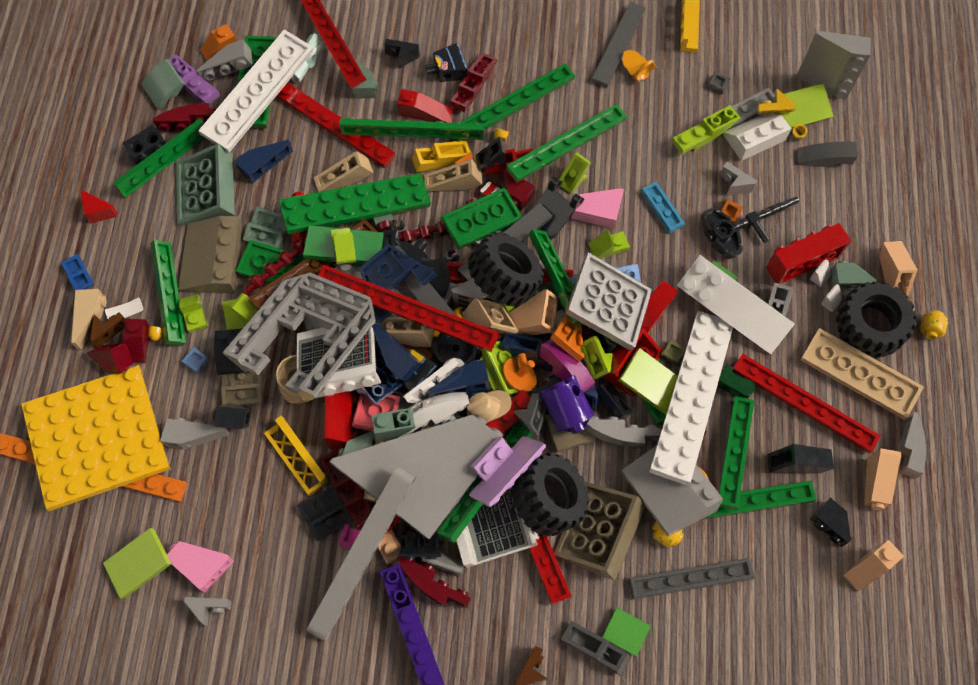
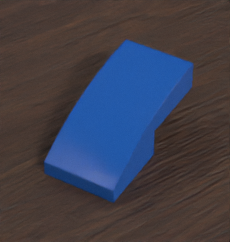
(77, 273)

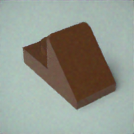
(102, 333)
(528, 675)

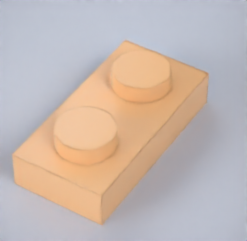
(389, 547)

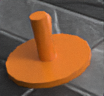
(520, 373)

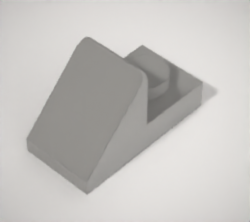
(740, 181)
(202, 606)

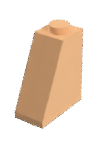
(897, 266)
(536, 314)
(881, 478)
(873, 565)

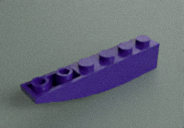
(411, 626)

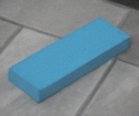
(662, 207)

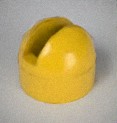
(802, 131)
(501, 133)
(155, 333)

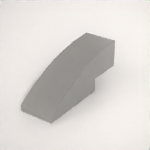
(913, 447)

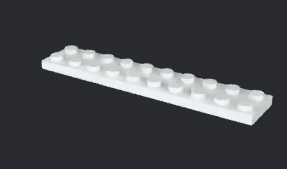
(692, 399)

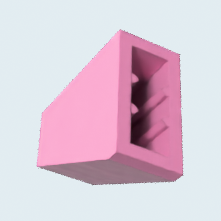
(600, 208)
(198, 563)

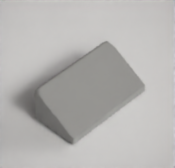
(446, 563)

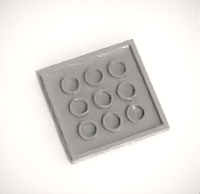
(609, 301)

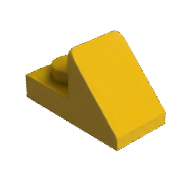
(781, 105)

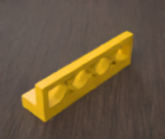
(689, 26)
(301, 450)

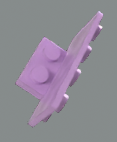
(502, 466)

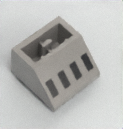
(465, 293)

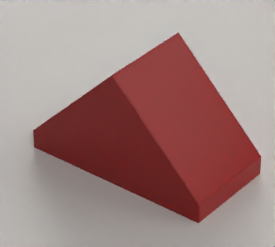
(96, 208)

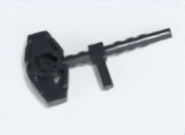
(726, 235)

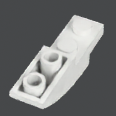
(438, 409)

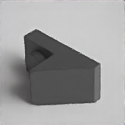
(533, 416)

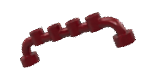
(423, 231)
(272, 269)

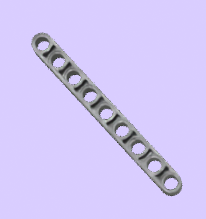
(361, 553)

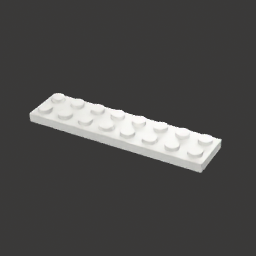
(256, 91)

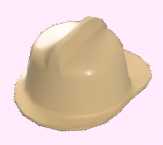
(489, 405)

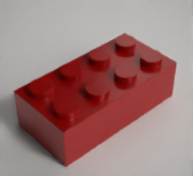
(807, 253)

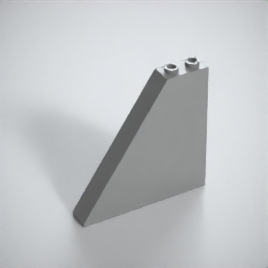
(438, 459)

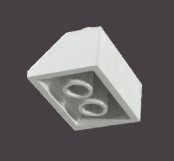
(757, 135)

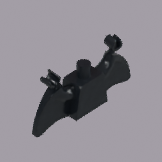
(416, 251)

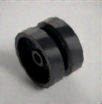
(447, 348)

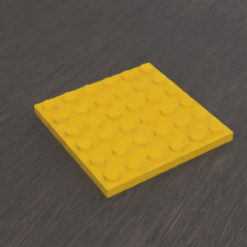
(94, 438)

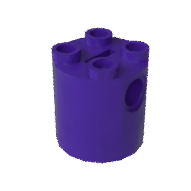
(567, 405)

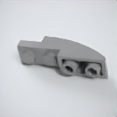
(614, 432)

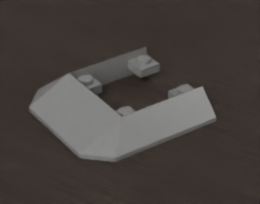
(317, 300)

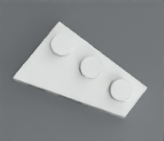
(422, 392)

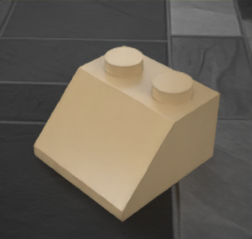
(490, 315)

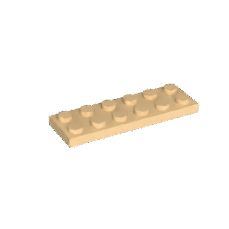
(862, 373)

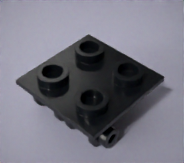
(411, 549)

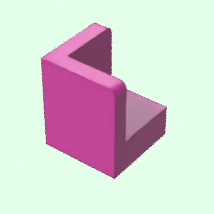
(348, 537)

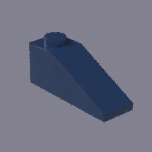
(260, 160)
(395, 355)
(468, 378)

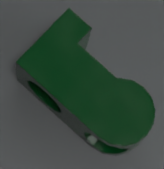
(734, 384)

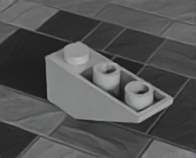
(228, 60)
(184, 434)

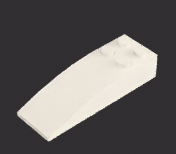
(735, 304)

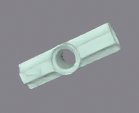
(316, 42)

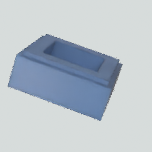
(195, 360)

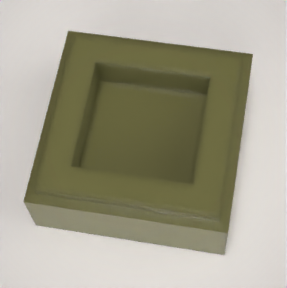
(673, 352)

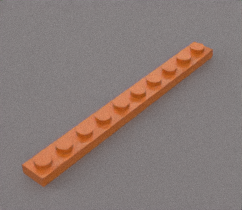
(154, 485)

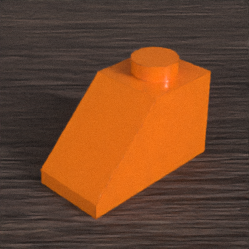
(216, 41)

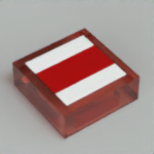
(488, 188)

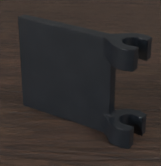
(558, 206)

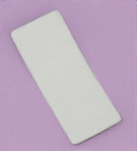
(127, 309)

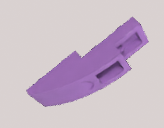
(194, 84)

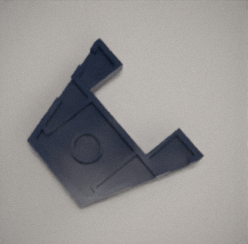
(389, 269)

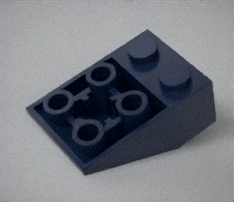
(388, 385)

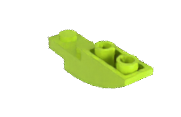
(707, 131)

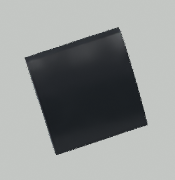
(325, 513)

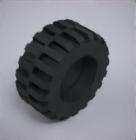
(505, 269)
(891, 304)
(566, 487)

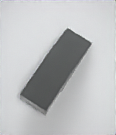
(827, 154)
(596, 648)

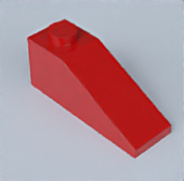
(422, 107)

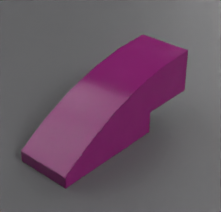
(565, 365)

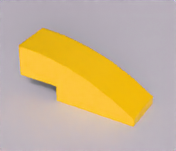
(439, 155)

